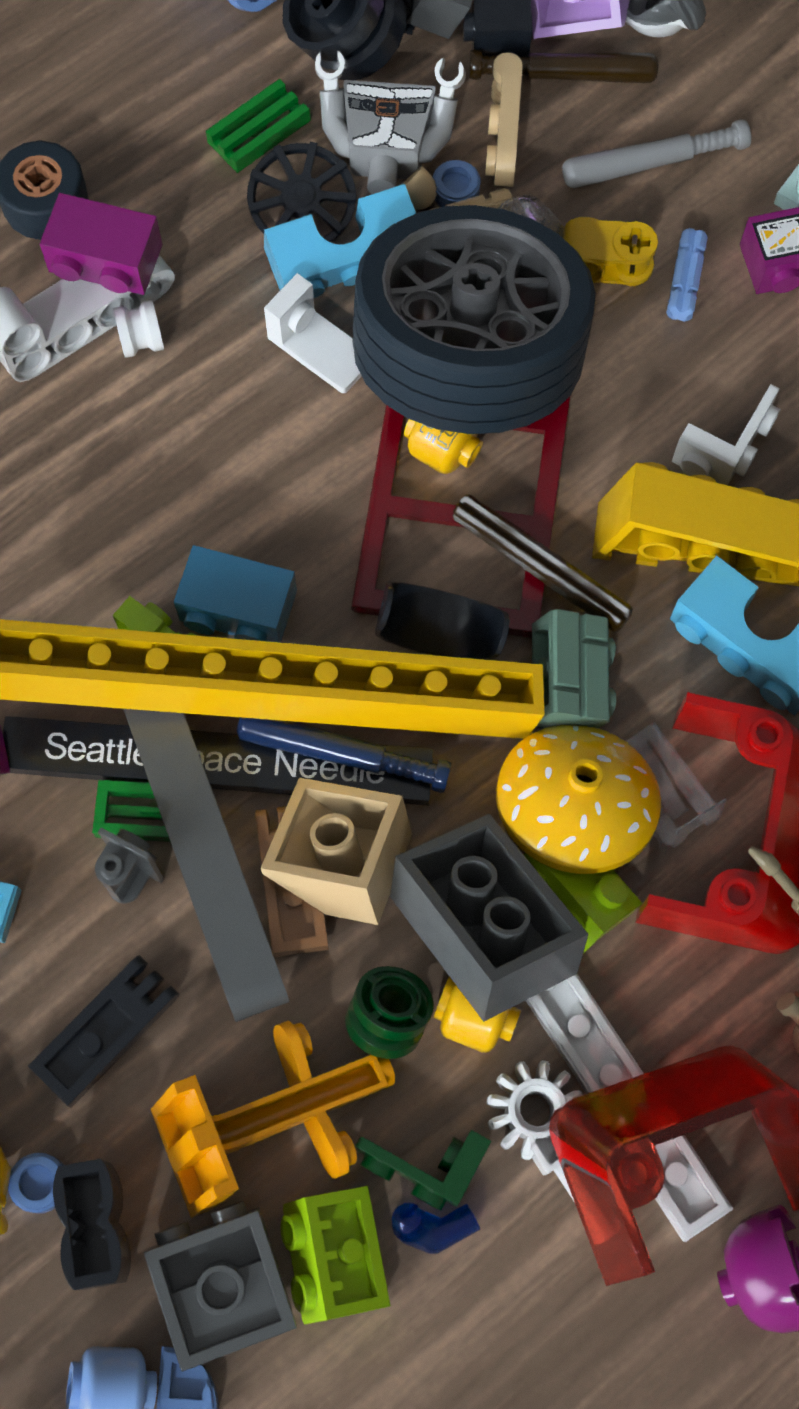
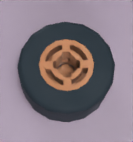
(31, 183)

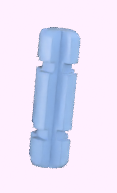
(687, 275)

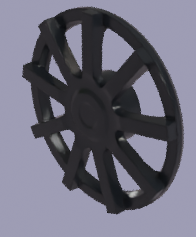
(301, 193)

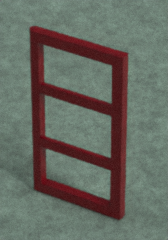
(384, 505)

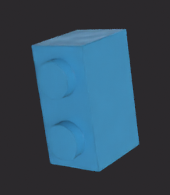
(234, 596)

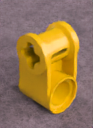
(609, 249)

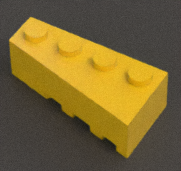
(695, 519)

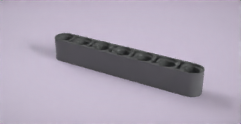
(208, 862)

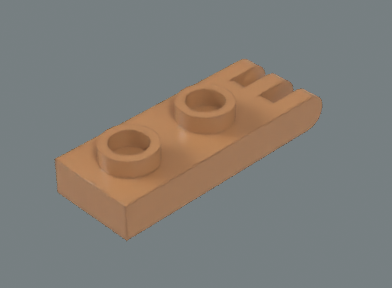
(292, 922)

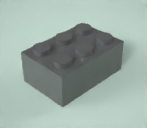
(487, 916)

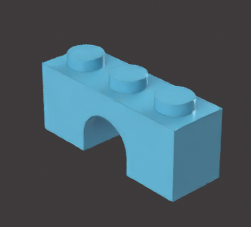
(302, 250)
(714, 616)

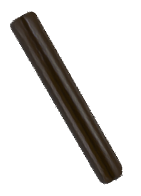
(541, 562)

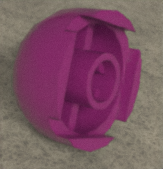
(763, 1270)

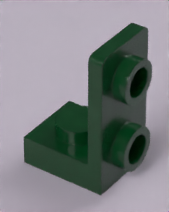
(458, 1161)

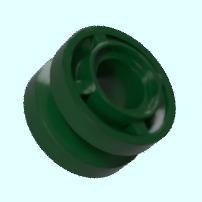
(389, 1012)

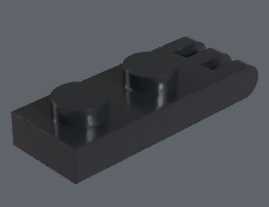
(102, 1032)

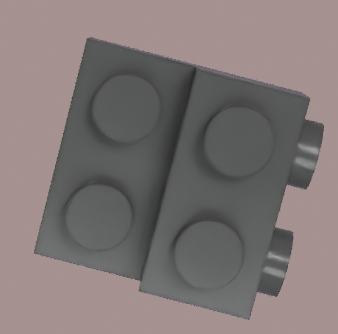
(219, 1285)

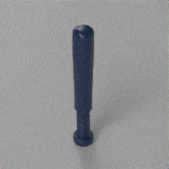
(340, 749)

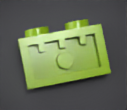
(334, 1255)

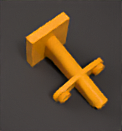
(200, 1142)

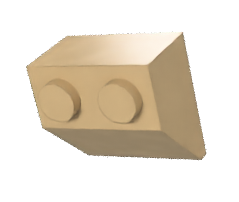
(339, 848)

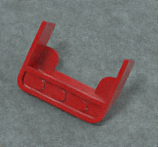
(743, 904)

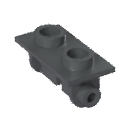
(125, 865)

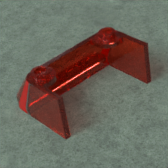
(612, 1134)

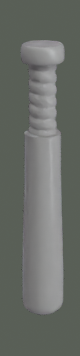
(636, 158)

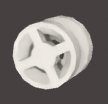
(138, 328)

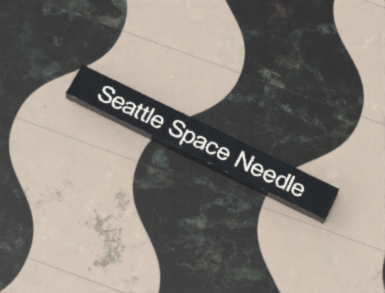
(230, 763)

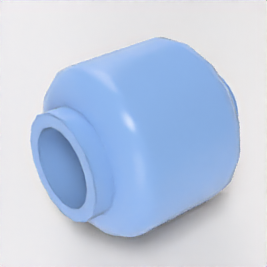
(111, 1380)

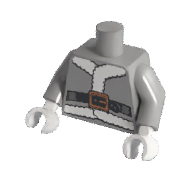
(387, 126)

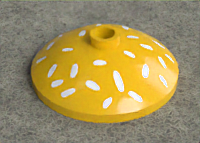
(571, 821)

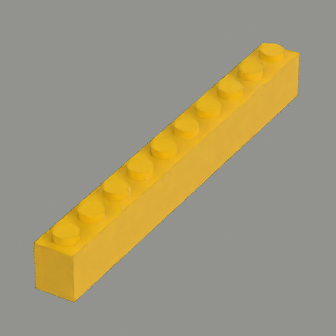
(267, 680)

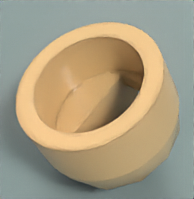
(421, 188)

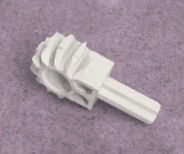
(537, 1139)

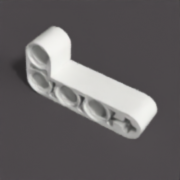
(64, 320)

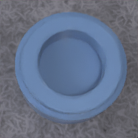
(456, 182)
(33, 1182)

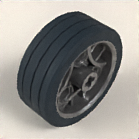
(472, 319)

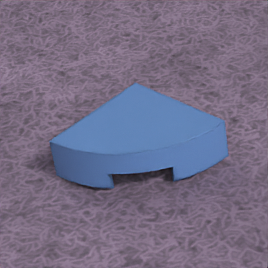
(184, 1389)

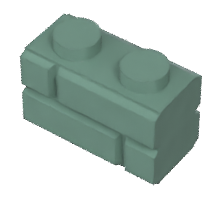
(575, 668)

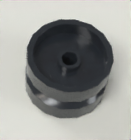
(359, 29)

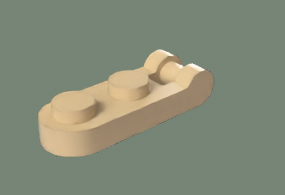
(504, 119)

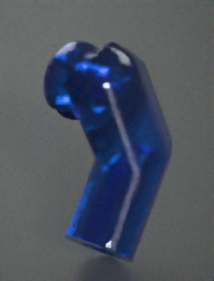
(429, 1231)

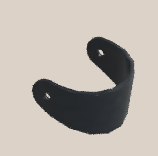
(441, 622)

